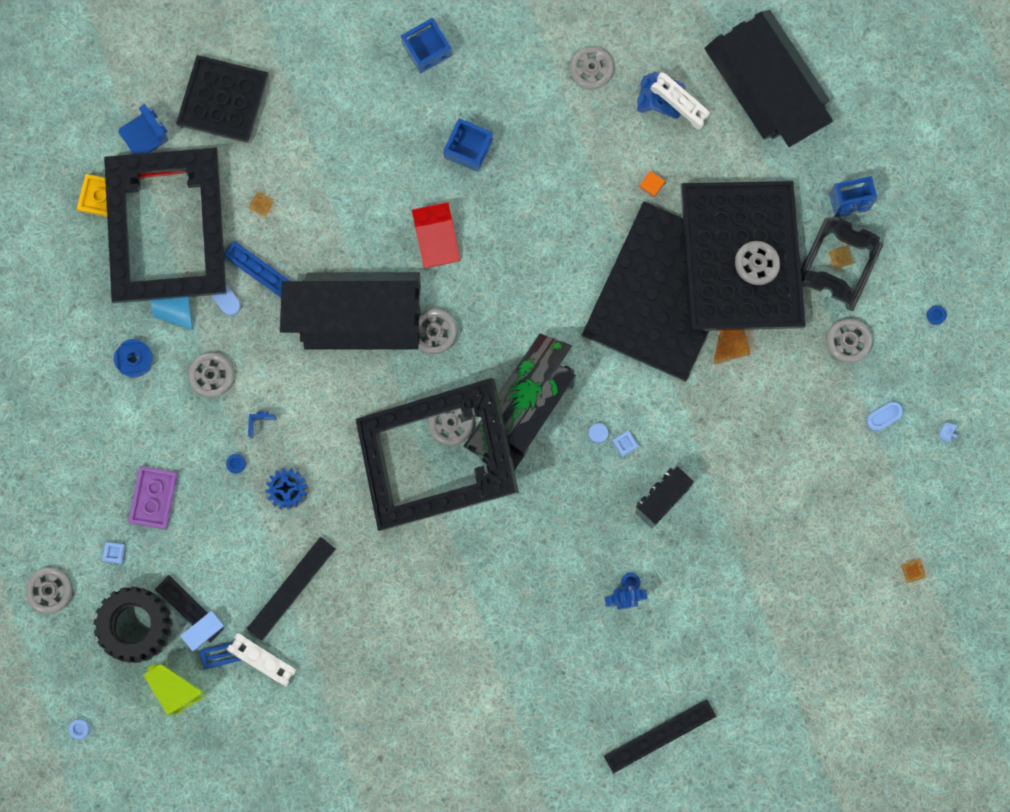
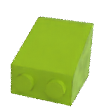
(172, 689)

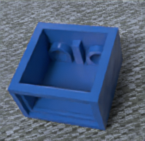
(426, 47)
(468, 145)
(854, 199)

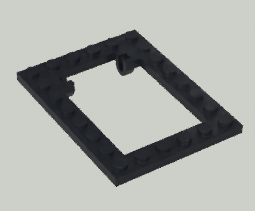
(202, 172)
(474, 400)

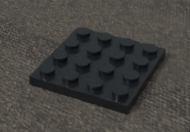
(222, 99)

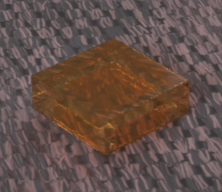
(261, 204)
(840, 258)
(913, 571)

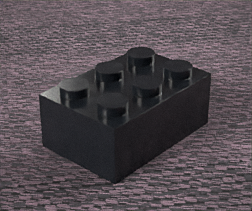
(663, 496)

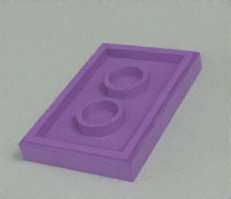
(153, 498)

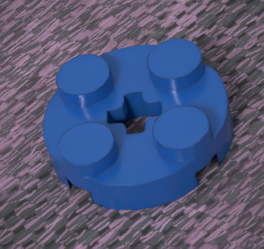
(125, 351)

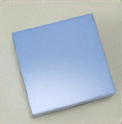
(625, 443)
(113, 552)

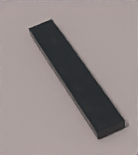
(291, 588)
(660, 736)

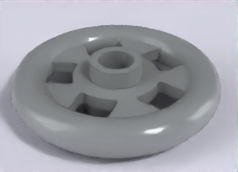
(591, 83)
(752, 277)
(449, 324)
(865, 338)
(224, 383)
(452, 439)
(35, 581)

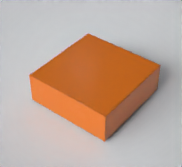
(652, 184)

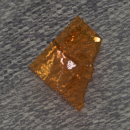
(731, 345)

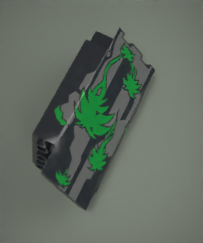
(529, 397)

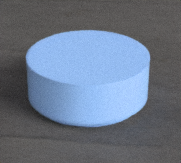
(598, 433)
(79, 729)

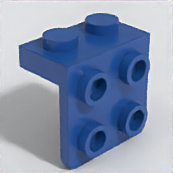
(650, 101)
(144, 132)

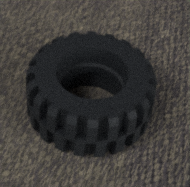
(108, 616)

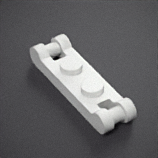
(680, 100)
(261, 660)

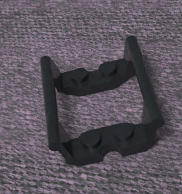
(823, 280)

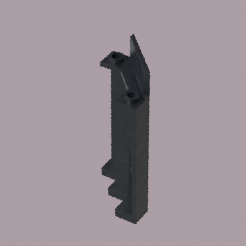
(770, 79)
(353, 310)

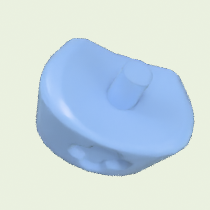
(947, 432)

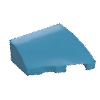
(174, 311)

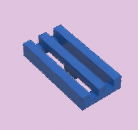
(220, 663)

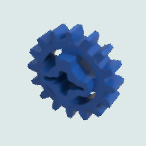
(277, 490)
(626, 597)

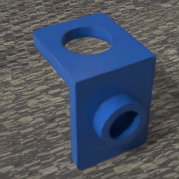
(261, 415)

